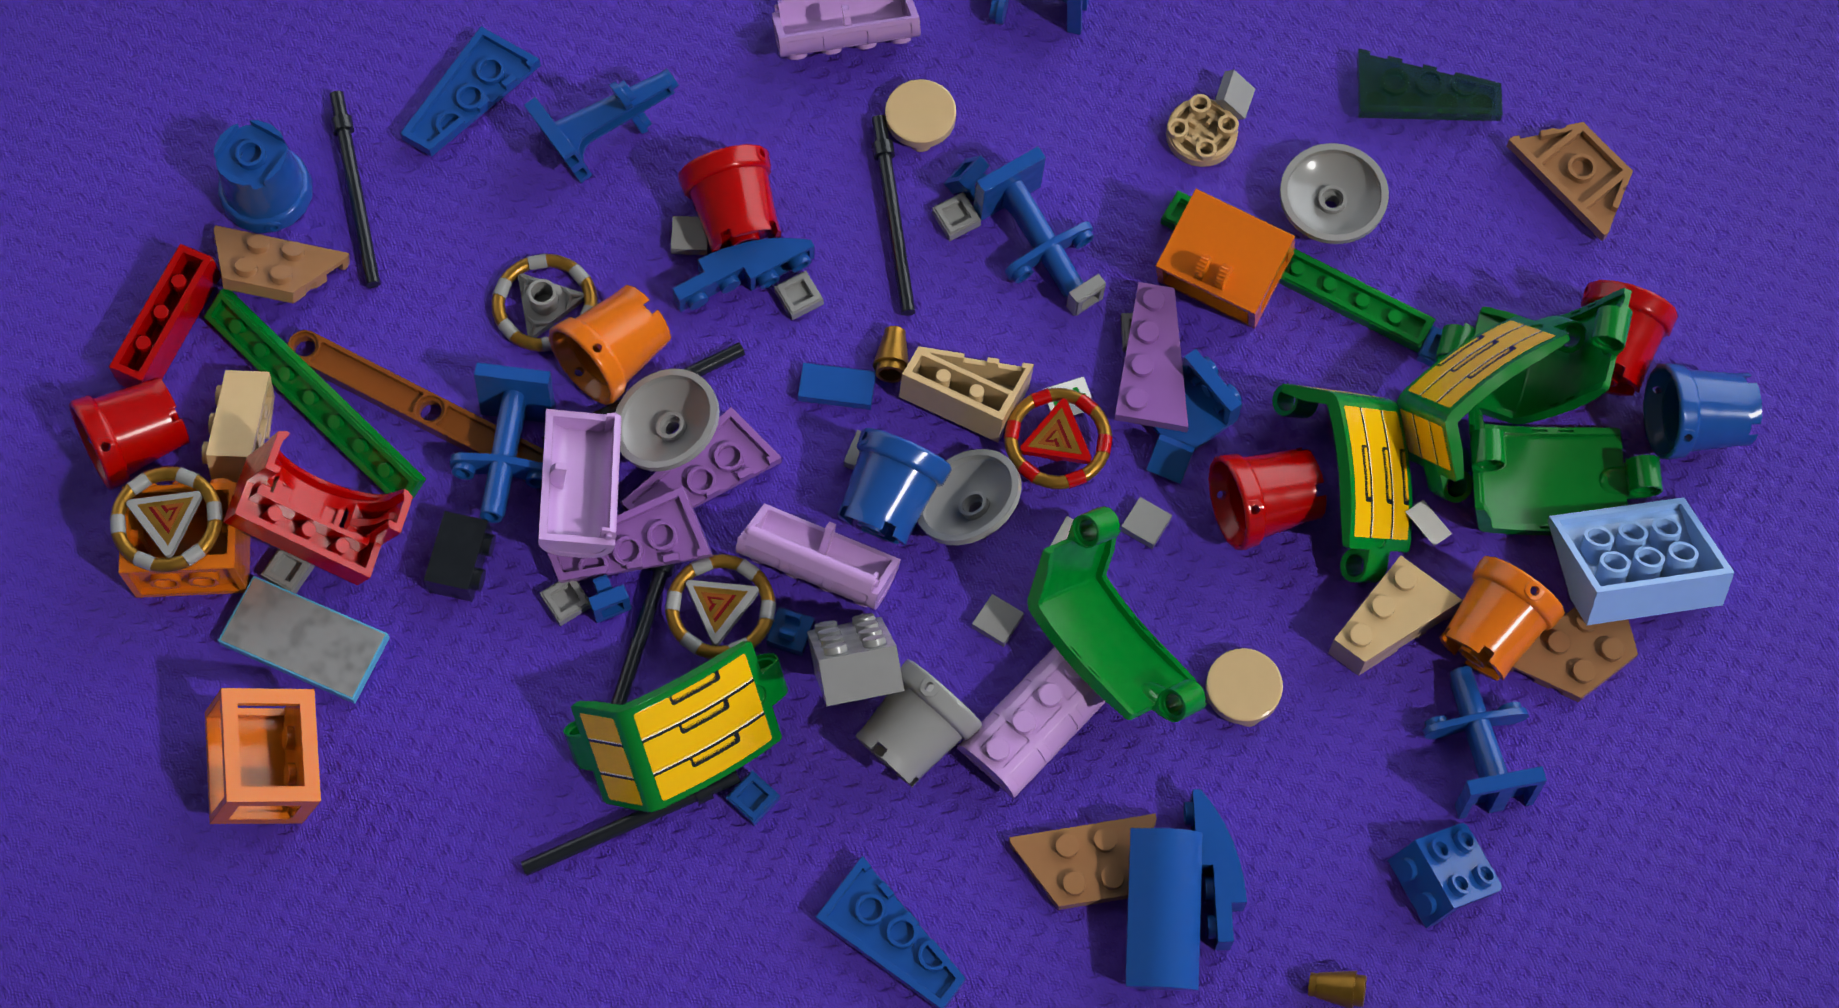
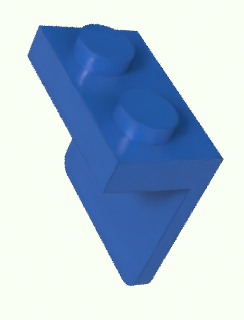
(1209, 402)
(1444, 873)

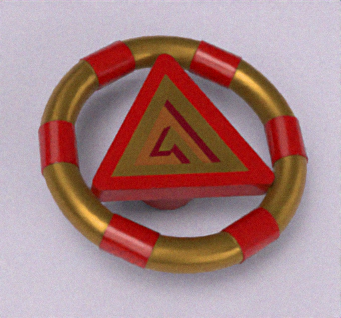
(1058, 438)

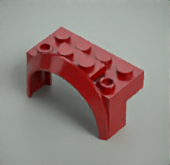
(304, 514)

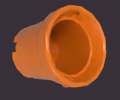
(609, 343)
(1500, 618)

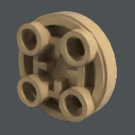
(920, 114)
(1201, 132)
(1244, 686)

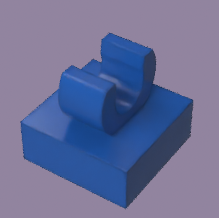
(966, 176)
(609, 600)
(790, 631)

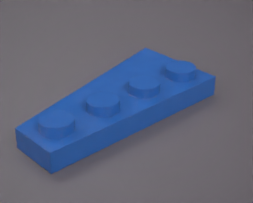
(470, 87)
(882, 929)

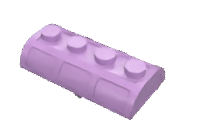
(839, 24)
(579, 483)
(818, 556)
(1032, 723)

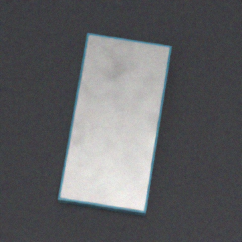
(304, 639)

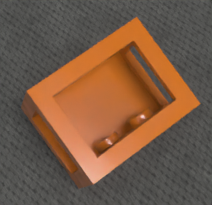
(1225, 258)
(262, 758)

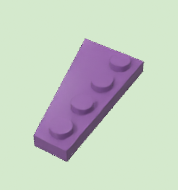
(1152, 370)
(727, 461)
(646, 537)

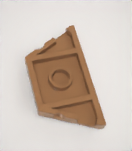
(1578, 171)
(273, 265)
(1578, 655)
(1081, 862)

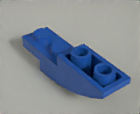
(754, 261)
(1221, 861)

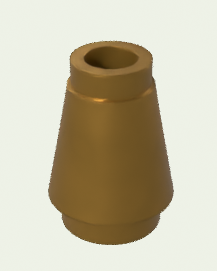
(891, 355)
(1338, 987)

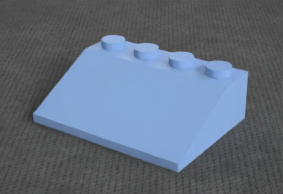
(1639, 561)

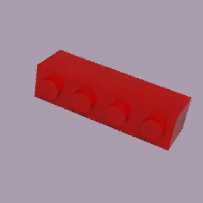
(166, 317)

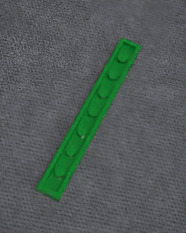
(1340, 292)
(312, 395)

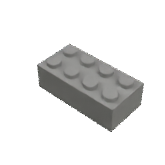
(855, 659)

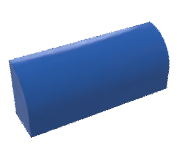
(1164, 909)

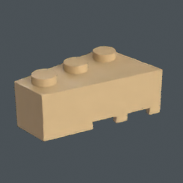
(965, 389)
(239, 422)
(1392, 615)

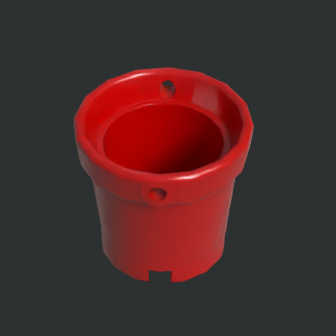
(732, 195)
(1650, 322)
(128, 429)
(1264, 494)

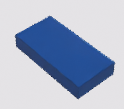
(837, 386)

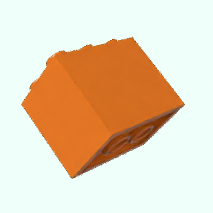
(220, 572)

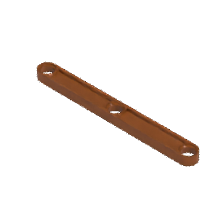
(403, 397)

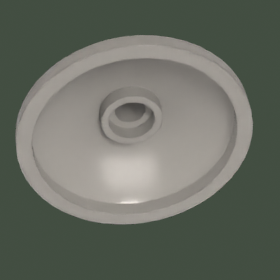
(1335, 175)
(657, 408)
(973, 499)

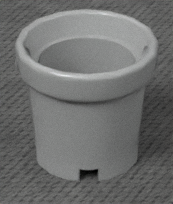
(917, 725)

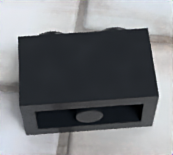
(459, 556)

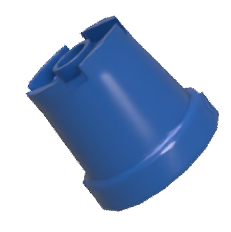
(260, 178)
(1698, 410)
(891, 485)

